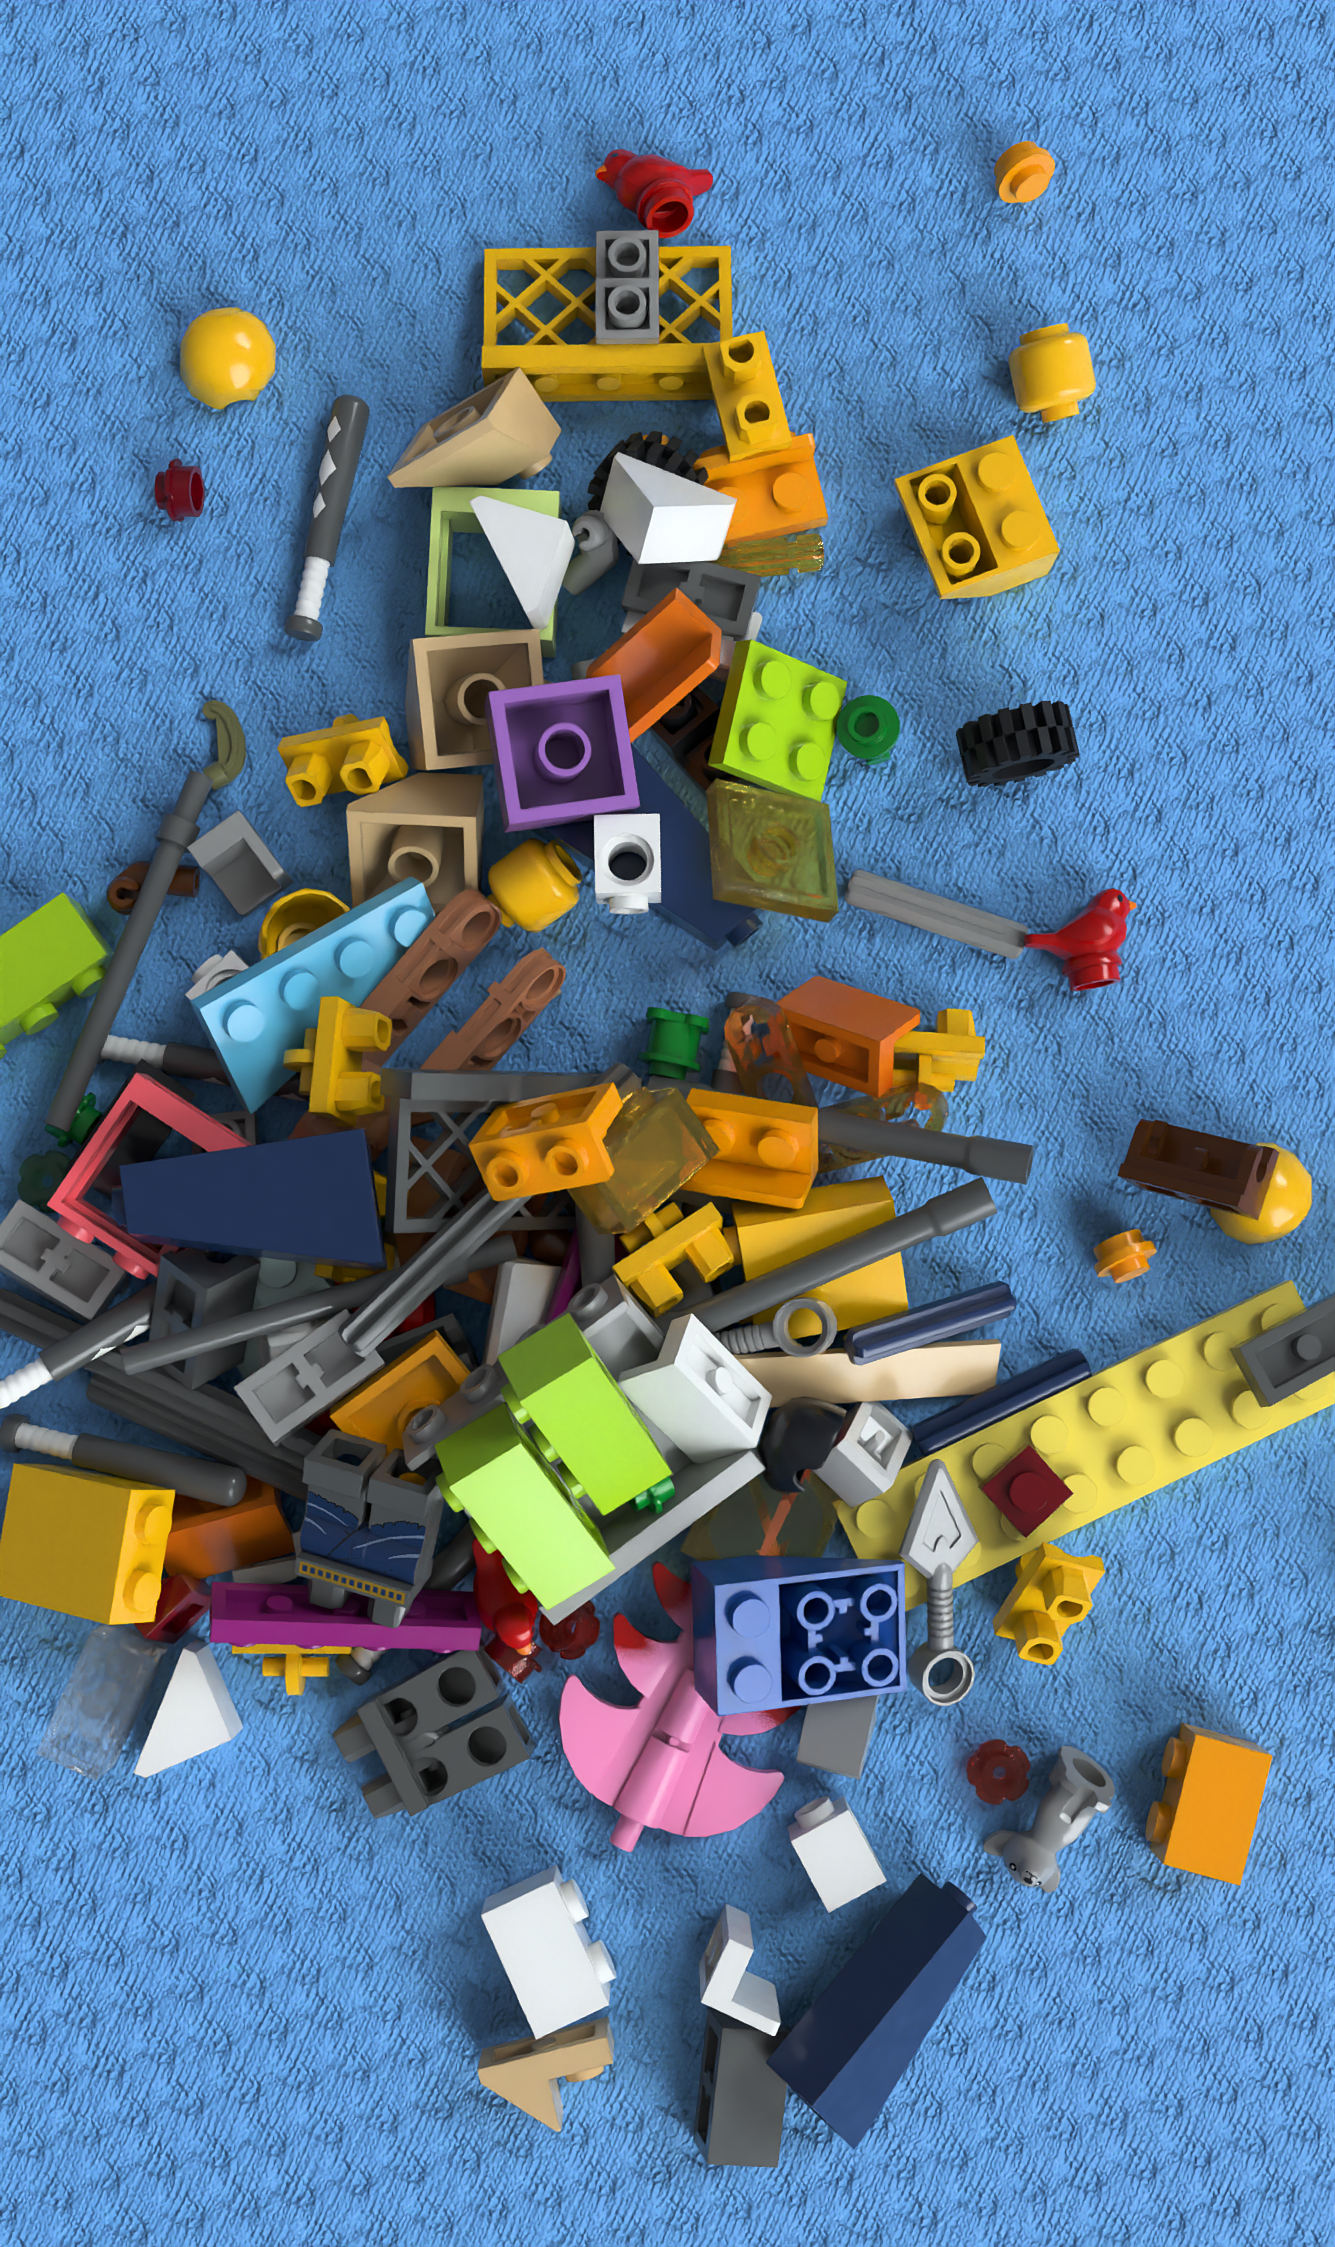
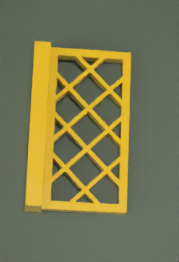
(594, 370)

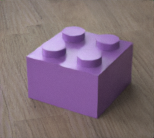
(561, 752)

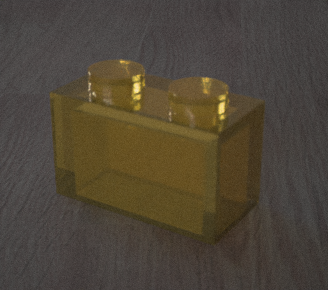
(654, 1151)

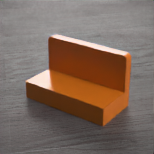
(661, 659)
(847, 1033)
(221, 1538)

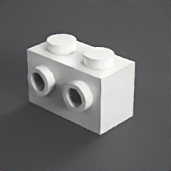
(548, 1950)

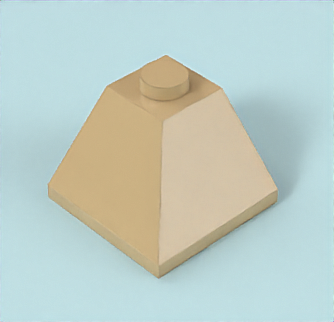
(482, 439)
(449, 688)
(418, 829)

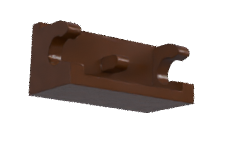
(1199, 1167)

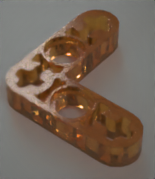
(747, 1048)

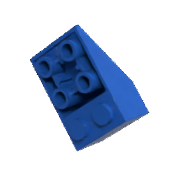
(796, 1630)

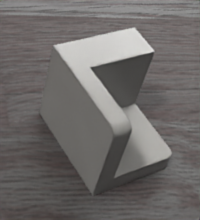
(240, 864)

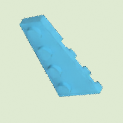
(277, 999)

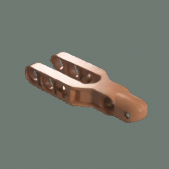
(423, 979)

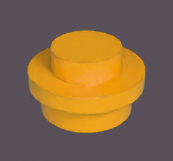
(1023, 172)
(1124, 1256)

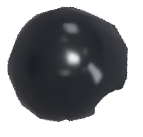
(798, 1439)

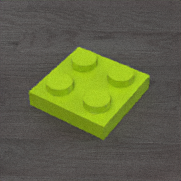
(777, 721)

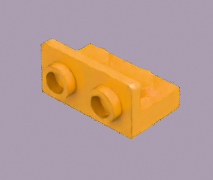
(773, 490)
(547, 1142)
(764, 1149)

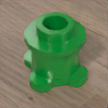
(673, 1043)

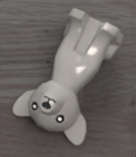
(1075, 1795)

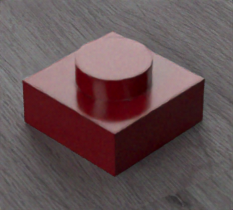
(1025, 1490)
(179, 1607)

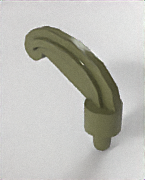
(230, 744)

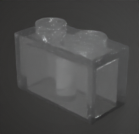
(102, 1700)

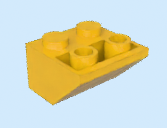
(979, 521)

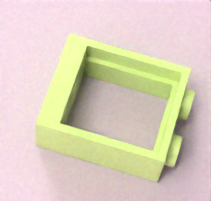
(453, 513)

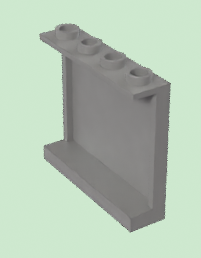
(623, 1340)

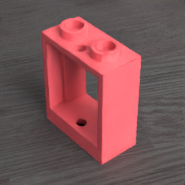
(86, 1220)

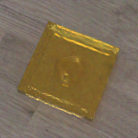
(771, 851)

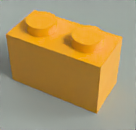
(1208, 1803)

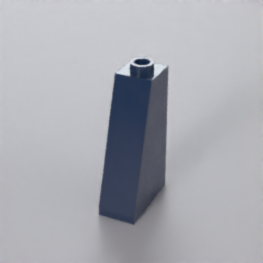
(684, 864)
(267, 1200)
(880, 2008)

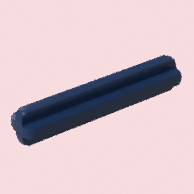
(928, 1323)
(1001, 1401)

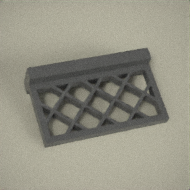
(471, 1094)

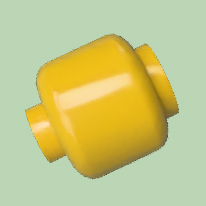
(1052, 372)
(534, 884)

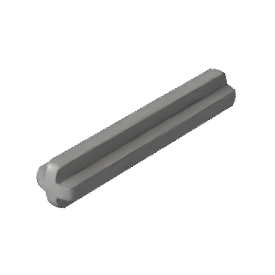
(936, 914)

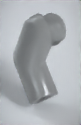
(597, 552)

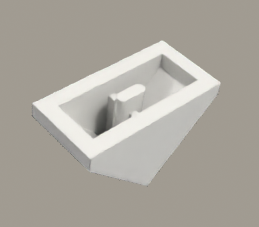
(664, 514)
(531, 551)
(866, 1453)
(192, 1715)

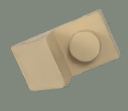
(528, 2067)

